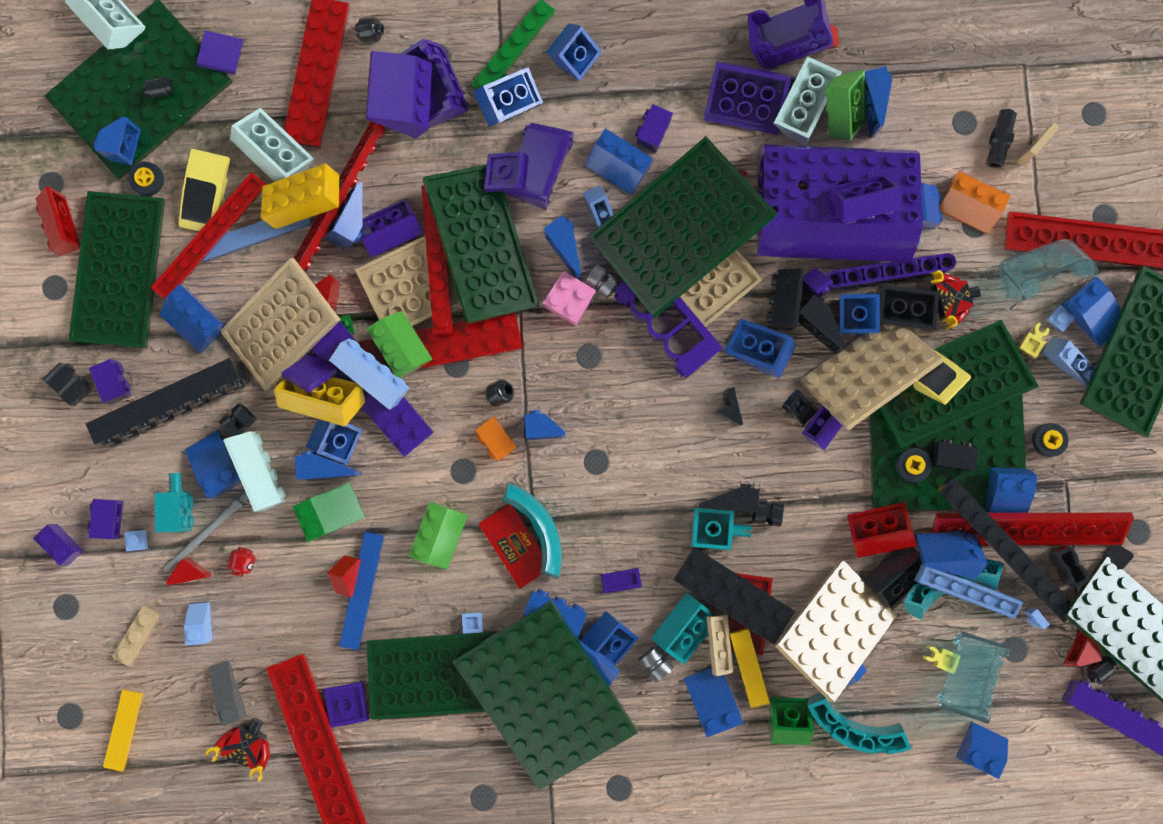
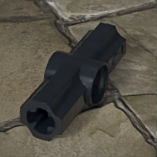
(1001, 138)

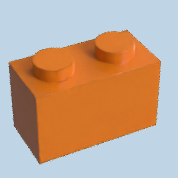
(496, 439)

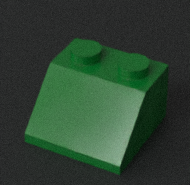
(790, 721)

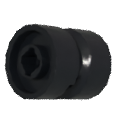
(243, 417)
(769, 512)

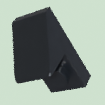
(799, 407)
(732, 413)

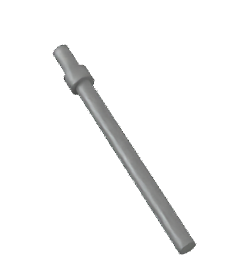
(236, 504)

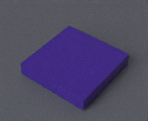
(220, 52)
(504, 171)
(309, 372)
(346, 704)

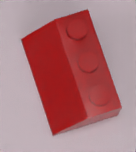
(57, 222)
(881, 530)

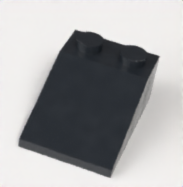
(820, 322)
(737, 499)

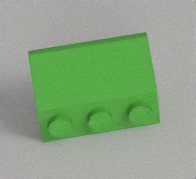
(846, 105)
(399, 344)
(438, 535)

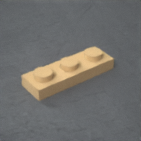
(136, 636)
(720, 644)

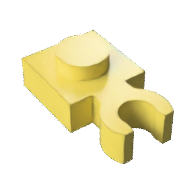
(1033, 343)
(942, 657)

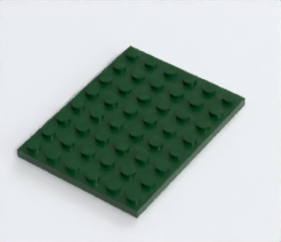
(113, 80)
(682, 226)
(995, 433)
(545, 695)

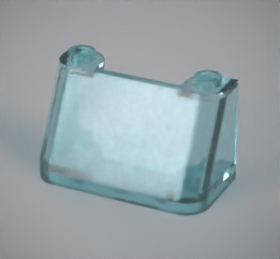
(1022, 271)
(972, 676)

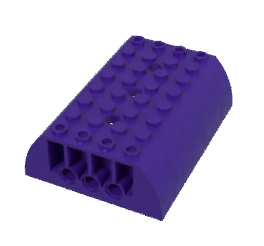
(807, 218)

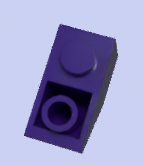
(816, 283)

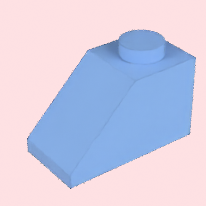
(198, 624)

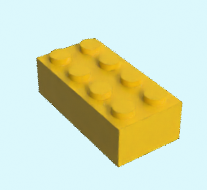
(300, 196)
(331, 401)

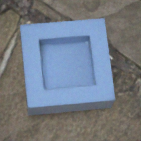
(1060, 318)
(136, 540)
(1036, 619)
(472, 622)

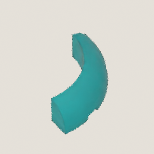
(543, 526)
(922, 596)
(854, 735)

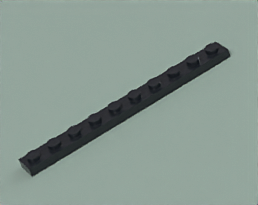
(1005, 546)

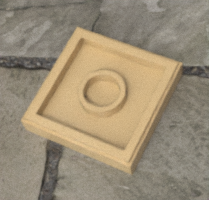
(1038, 144)

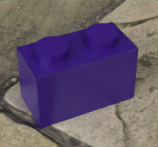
(653, 128)
(110, 381)
(822, 428)
(105, 519)
(58, 544)

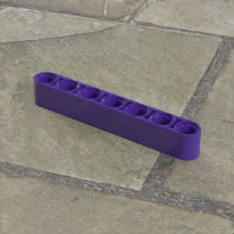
(897, 268)

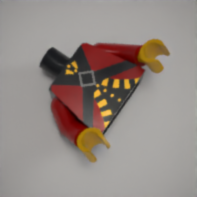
(954, 297)
(244, 746)

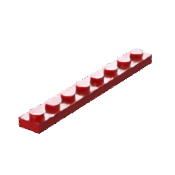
(209, 235)
(437, 273)

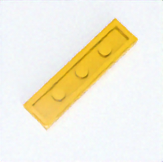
(749, 667)
(123, 730)

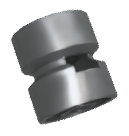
(602, 281)
(655, 663)

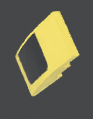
(202, 188)
(942, 381)

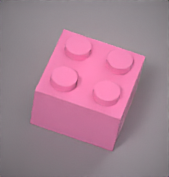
(569, 298)

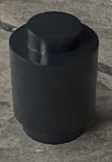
(158, 87)
(1102, 670)

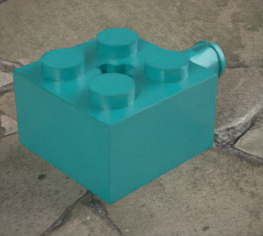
(174, 508)
(724, 531)

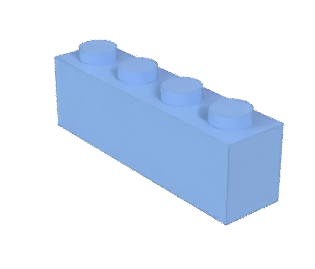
(369, 373)

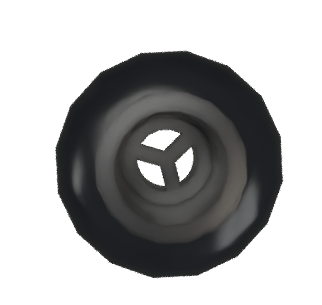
(369, 29)
(499, 393)

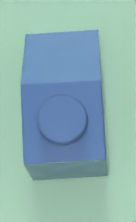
(598, 205)

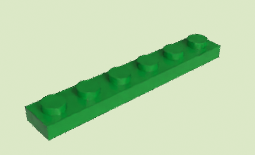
(515, 44)

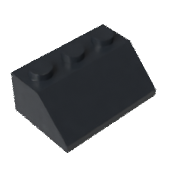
(785, 299)
(908, 307)
(894, 576)

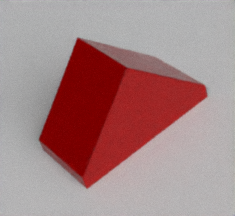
(187, 571)
(344, 575)
(1082, 651)

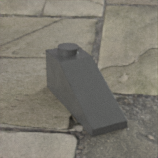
(226, 694)

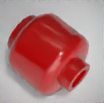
(241, 561)

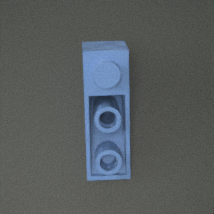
(1069, 359)

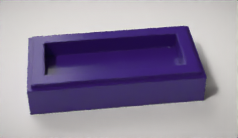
(621, 580)

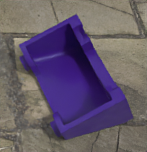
(789, 34)
(446, 94)
(544, 157)

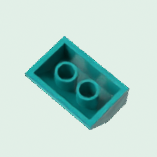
(683, 629)

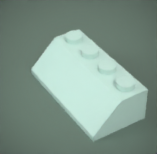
(108, 21)
(805, 101)
(269, 146)
(255, 471)

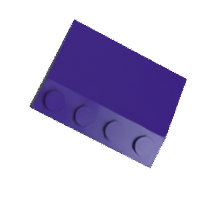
(399, 92)
(746, 97)

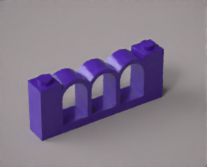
(698, 355)

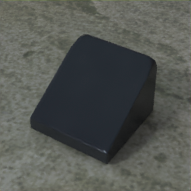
(1118, 556)

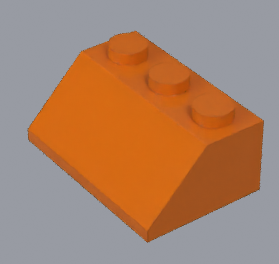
(973, 202)

